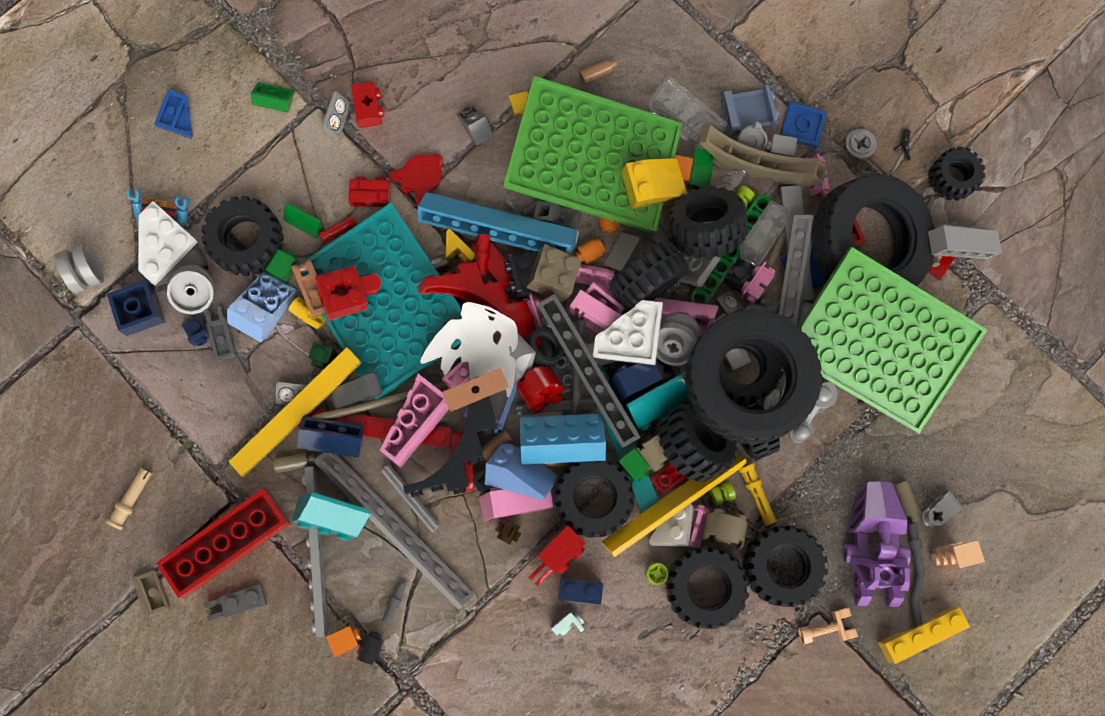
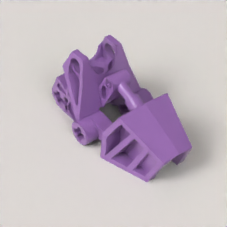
(878, 510)

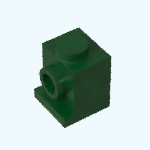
(321, 355)

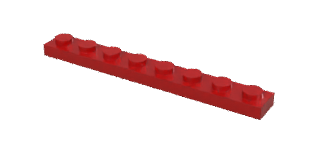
(379, 428)

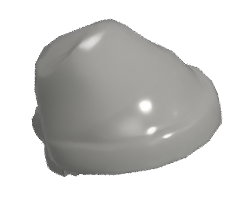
(753, 136)

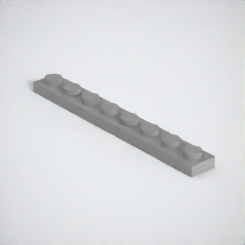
(316, 564)

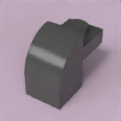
(557, 215)

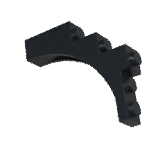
(453, 473)

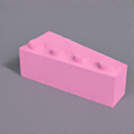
(416, 419)

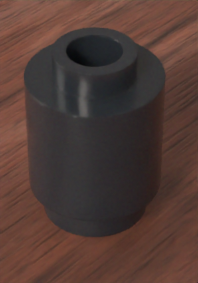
(370, 647)

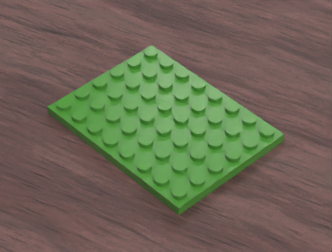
(578, 144)
(888, 339)

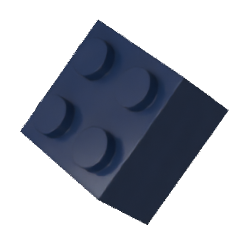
(135, 308)
(634, 380)

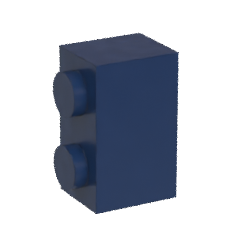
(580, 591)

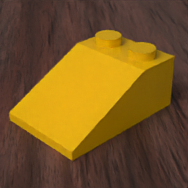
(653, 181)

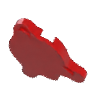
(419, 175)

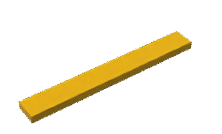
(292, 414)
(665, 509)

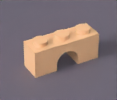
(957, 555)

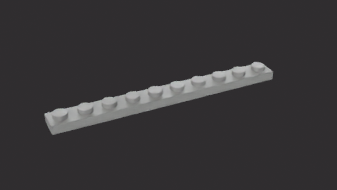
(794, 284)
(395, 529)

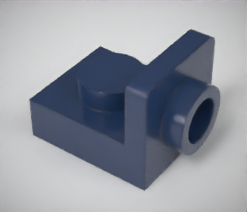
(196, 331)

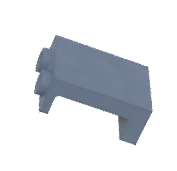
(749, 107)

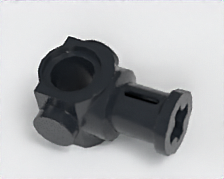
(738, 275)

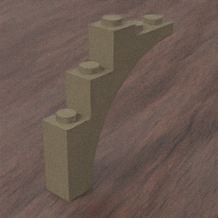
(760, 164)

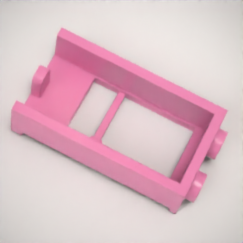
(596, 314)

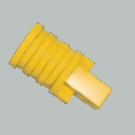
(300, 309)

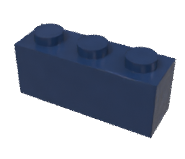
(330, 436)

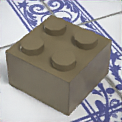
(554, 273)

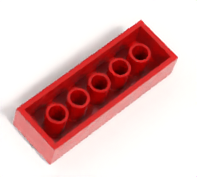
(223, 543)

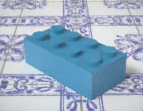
(562, 439)

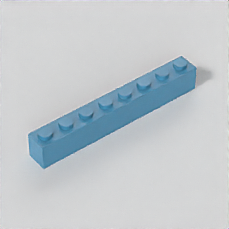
(500, 225)

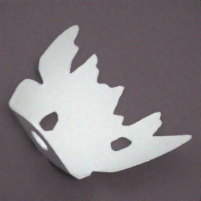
(479, 347)

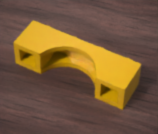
(938, 628)

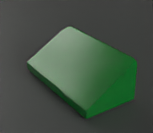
(272, 97)
(701, 169)
(302, 220)

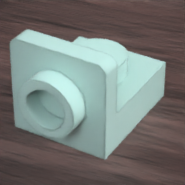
(563, 625)

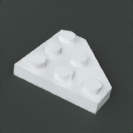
(160, 243)
(632, 336)

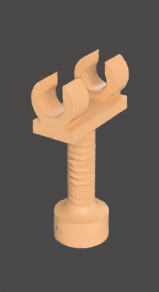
(807, 634)

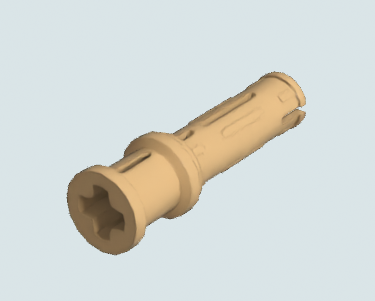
(124, 508)

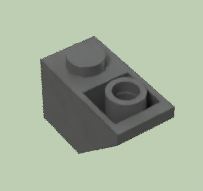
(475, 124)

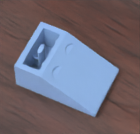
(260, 306)

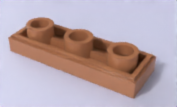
(462, 394)

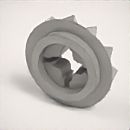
(857, 136)

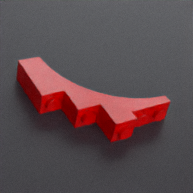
(467, 284)

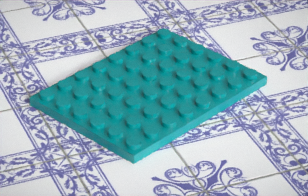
(398, 319)

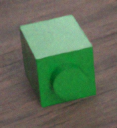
(281, 265)
(634, 465)

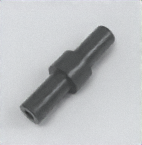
(394, 602)

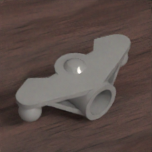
(827, 398)

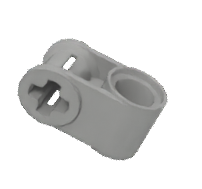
(943, 507)

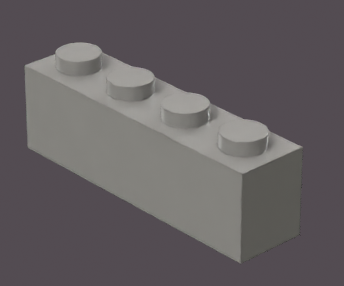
(964, 242)

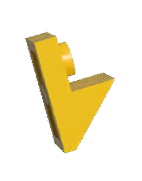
(455, 245)

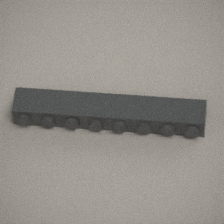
(589, 370)

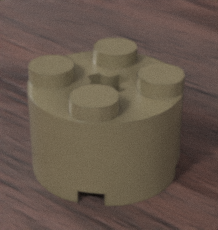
(652, 453)
(725, 529)

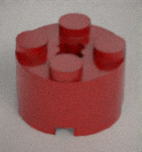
(540, 388)

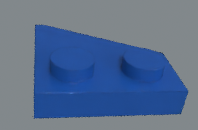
(175, 114)

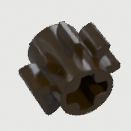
(508, 531)

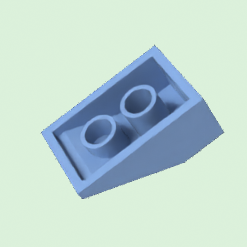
(507, 473)

